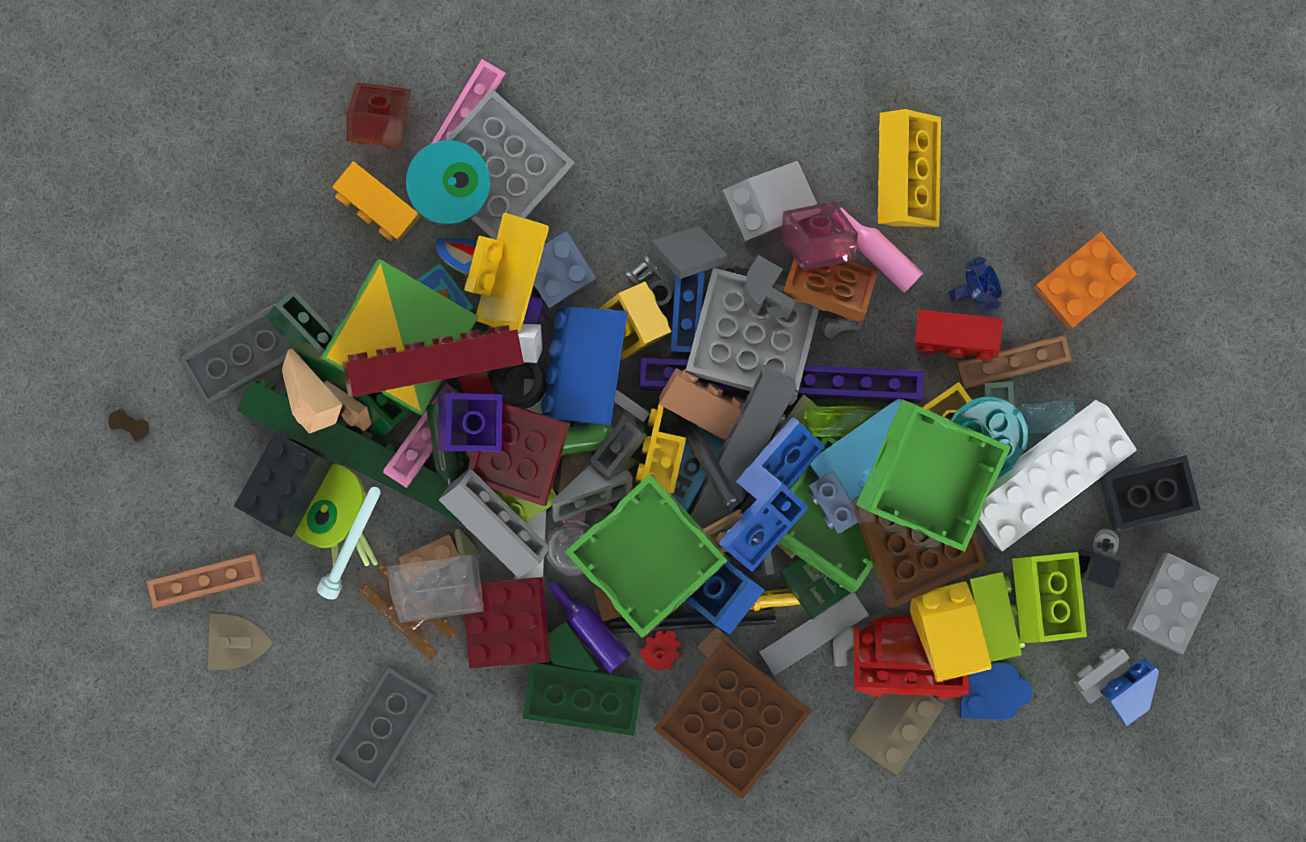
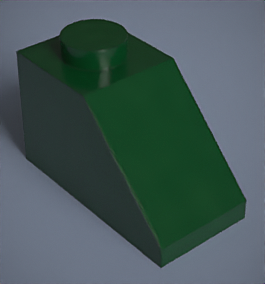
(567, 649)

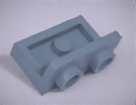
(834, 501)

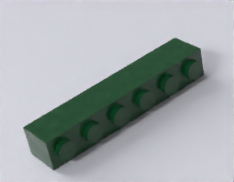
(310, 337)

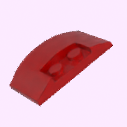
(893, 661)

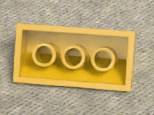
(909, 169)

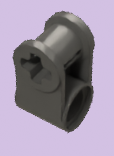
(649, 273)

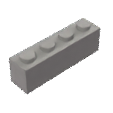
(494, 523)

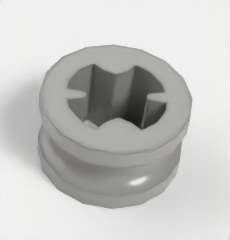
(1113, 547)

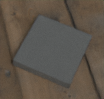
(689, 252)

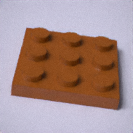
(833, 288)

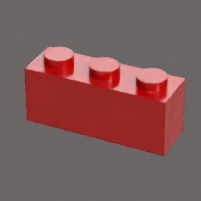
(958, 335)

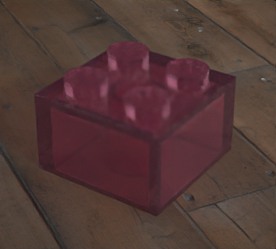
(819, 235)

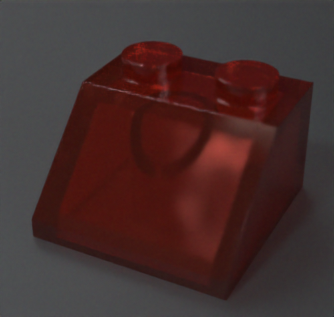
(378, 115)

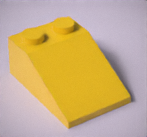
(950, 631)

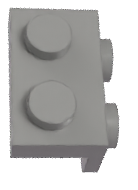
(1095, 678)

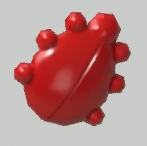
(661, 651)

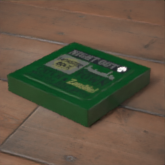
(812, 588)

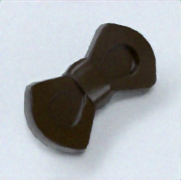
(120, 420)

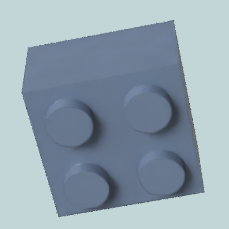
(562, 272)

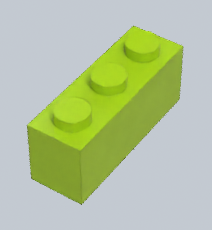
(996, 615)

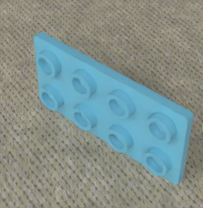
(856, 452)

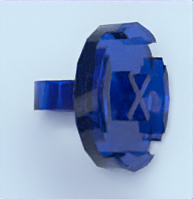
(981, 285)

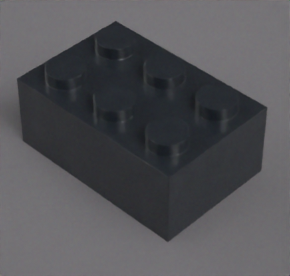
(283, 485)
(1149, 493)

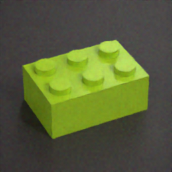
(1049, 597)

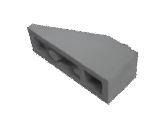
(590, 491)

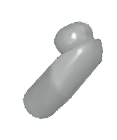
(841, 645)

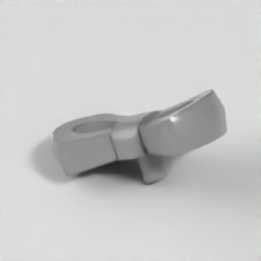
(832, 327)

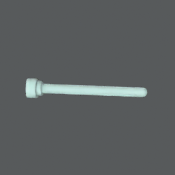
(331, 585)

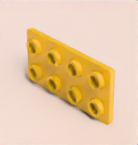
(506, 271)
(662, 453)

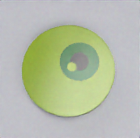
(332, 508)

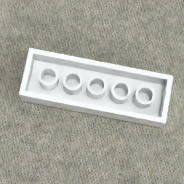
(1054, 473)

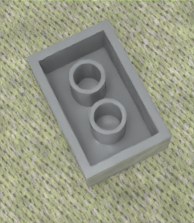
(1172, 603)

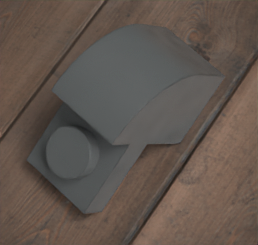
(760, 289)

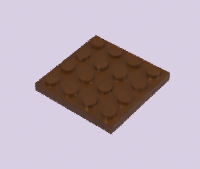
(911, 561)
(732, 719)

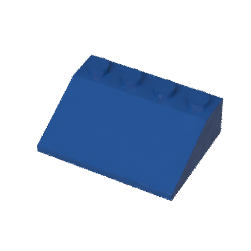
(584, 365)

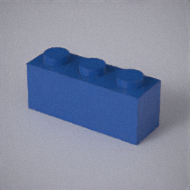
(686, 312)

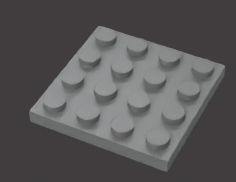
(518, 158)
(737, 343)

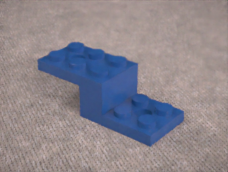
(769, 483)

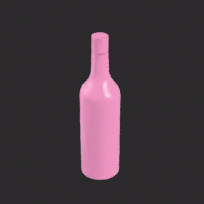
(885, 255)

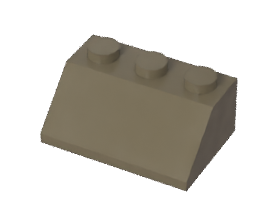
(895, 728)

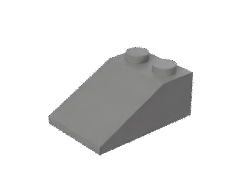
(760, 200)

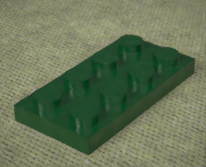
(582, 699)

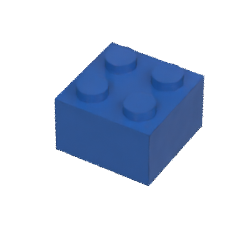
(726, 597)

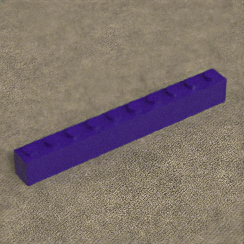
(816, 382)

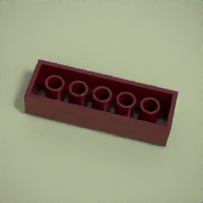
(432, 362)

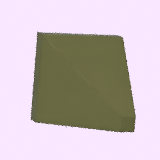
(464, 544)

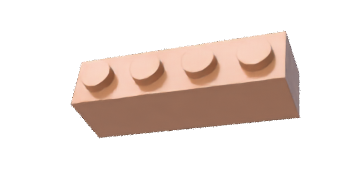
(700, 403)

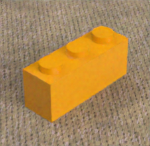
(375, 203)

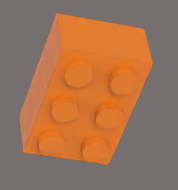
(1084, 281)

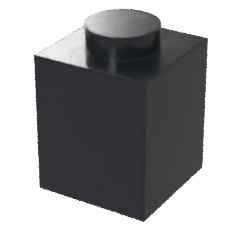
(1098, 568)

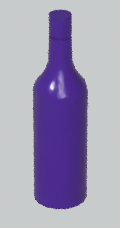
(591, 629)

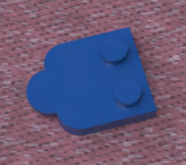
(995, 693)

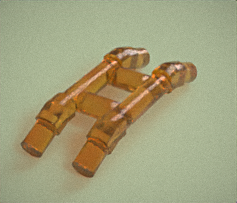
(408, 629)

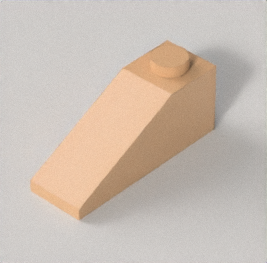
(308, 396)

